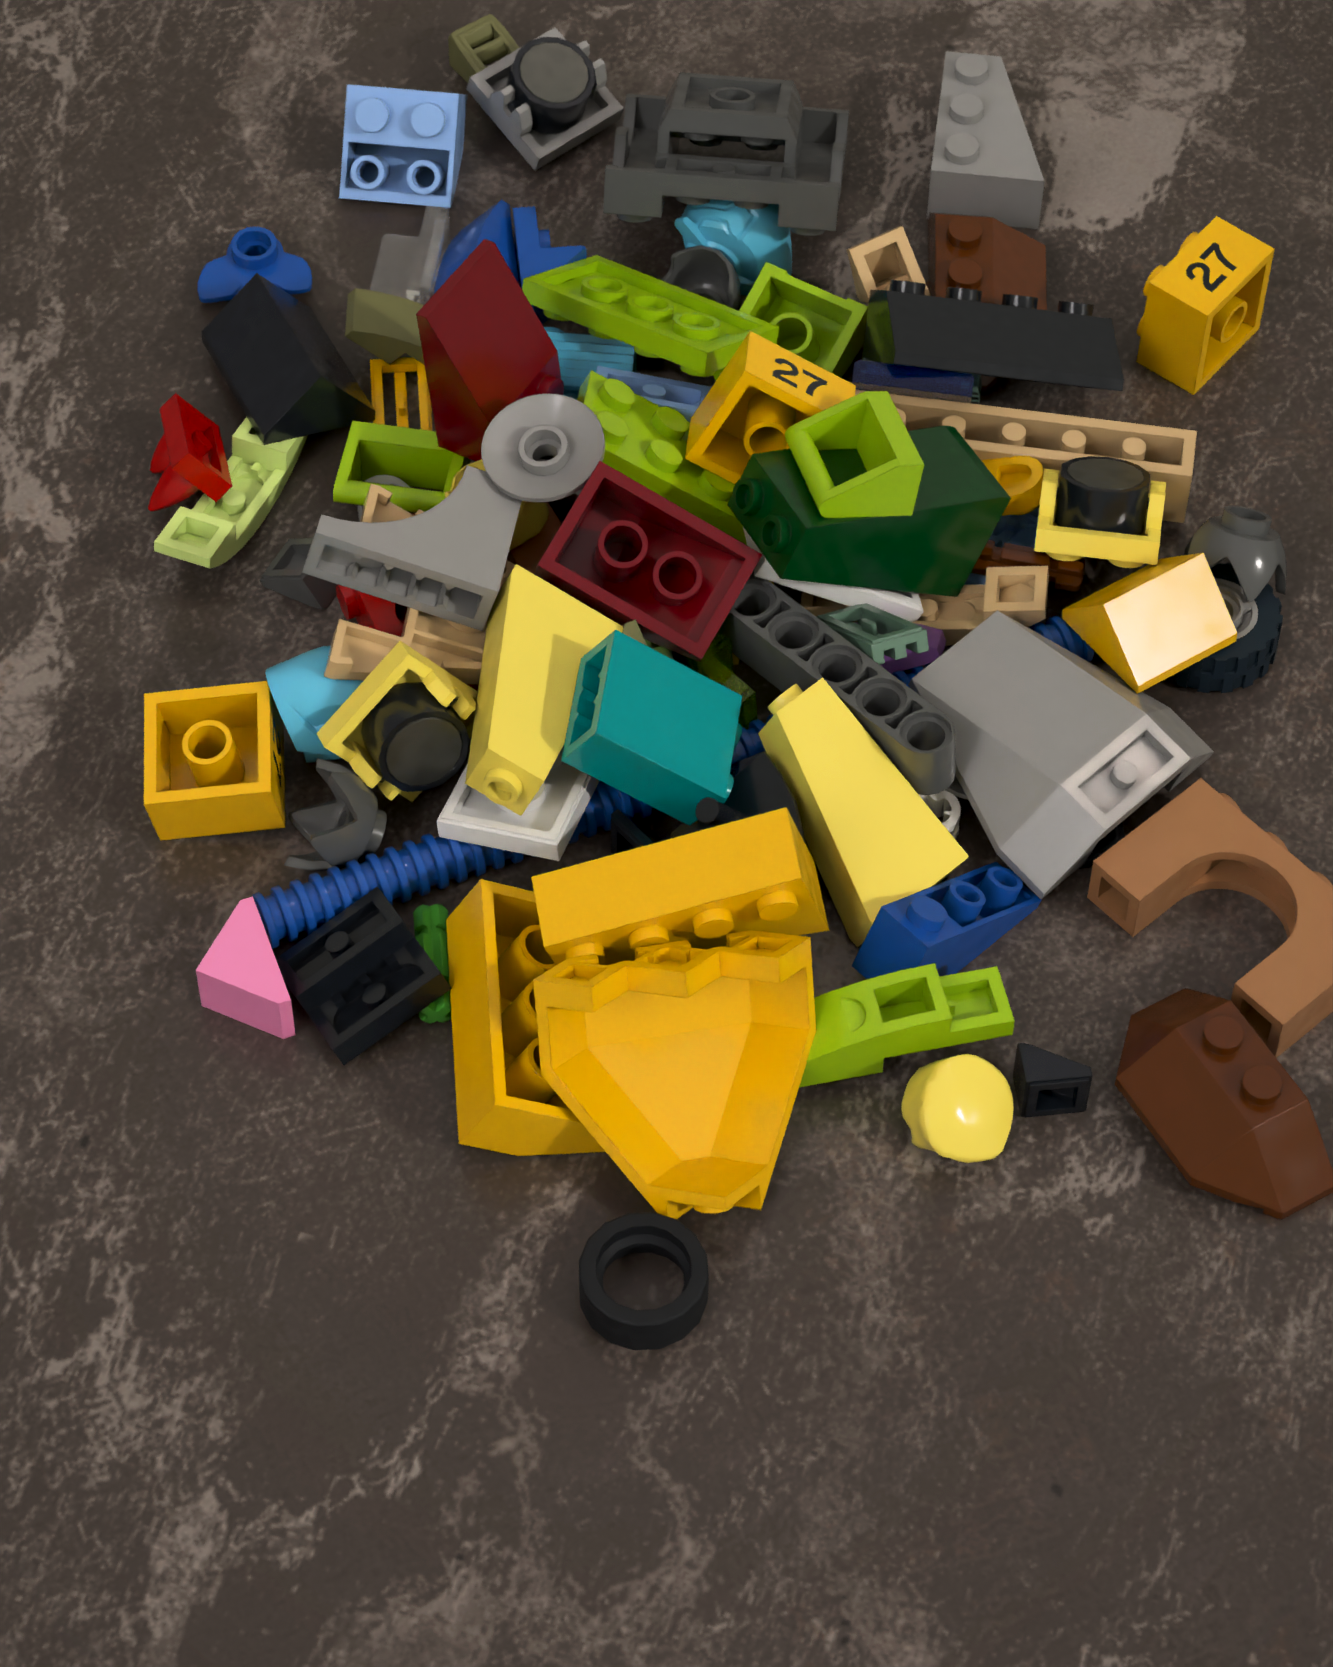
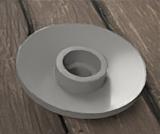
(539, 428)

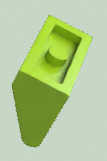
(884, 445)
(397, 452)

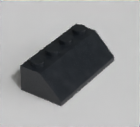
(992, 338)

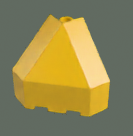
(683, 1061)

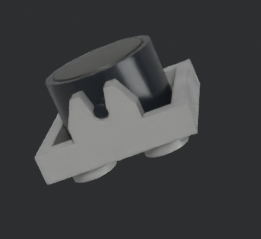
(546, 97)

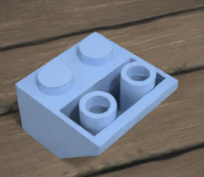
(402, 145)

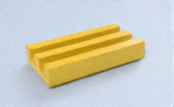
(399, 368)

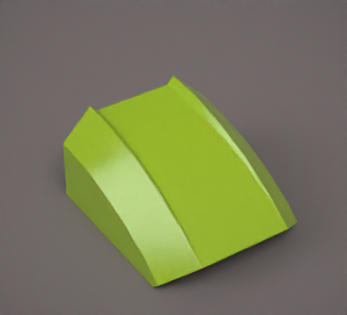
(809, 319)

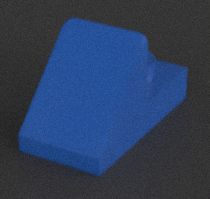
(535, 251)

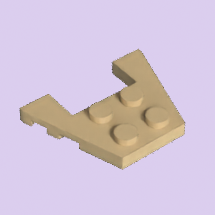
(450, 645)

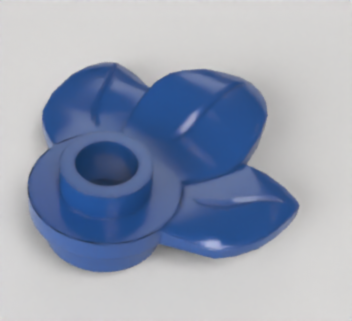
(249, 253)

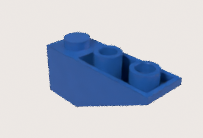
(946, 923)

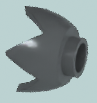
(1248, 543)
(340, 827)

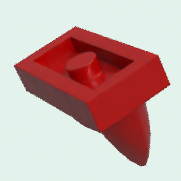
(188, 456)

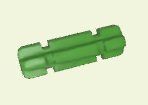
(432, 936)

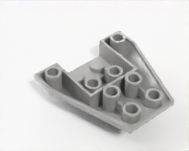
(1051, 746)

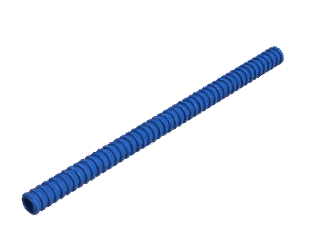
(442, 859)

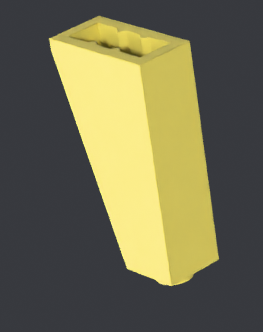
(528, 686)
(855, 807)

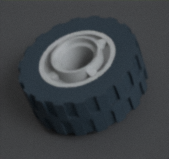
(1256, 645)

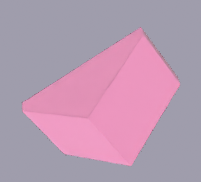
(243, 976)

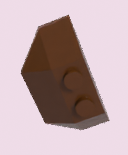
(984, 257)
(1223, 1104)

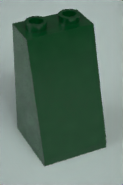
(915, 553)

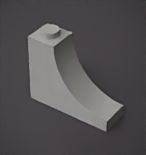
(431, 562)

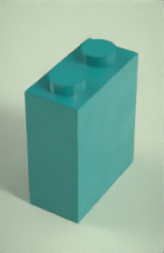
(652, 727)

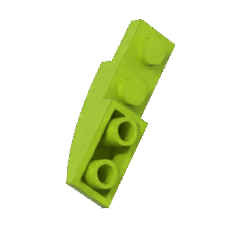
(903, 1016)

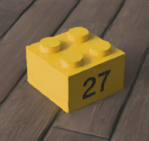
(1203, 304)
(755, 403)
(213, 761)

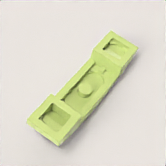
(219, 529)

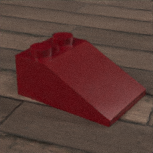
(482, 350)
(647, 563)

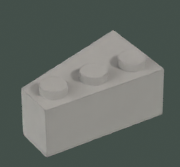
(982, 146)

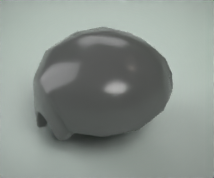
(706, 274)

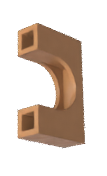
(1210, 844)

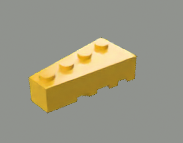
(683, 889)

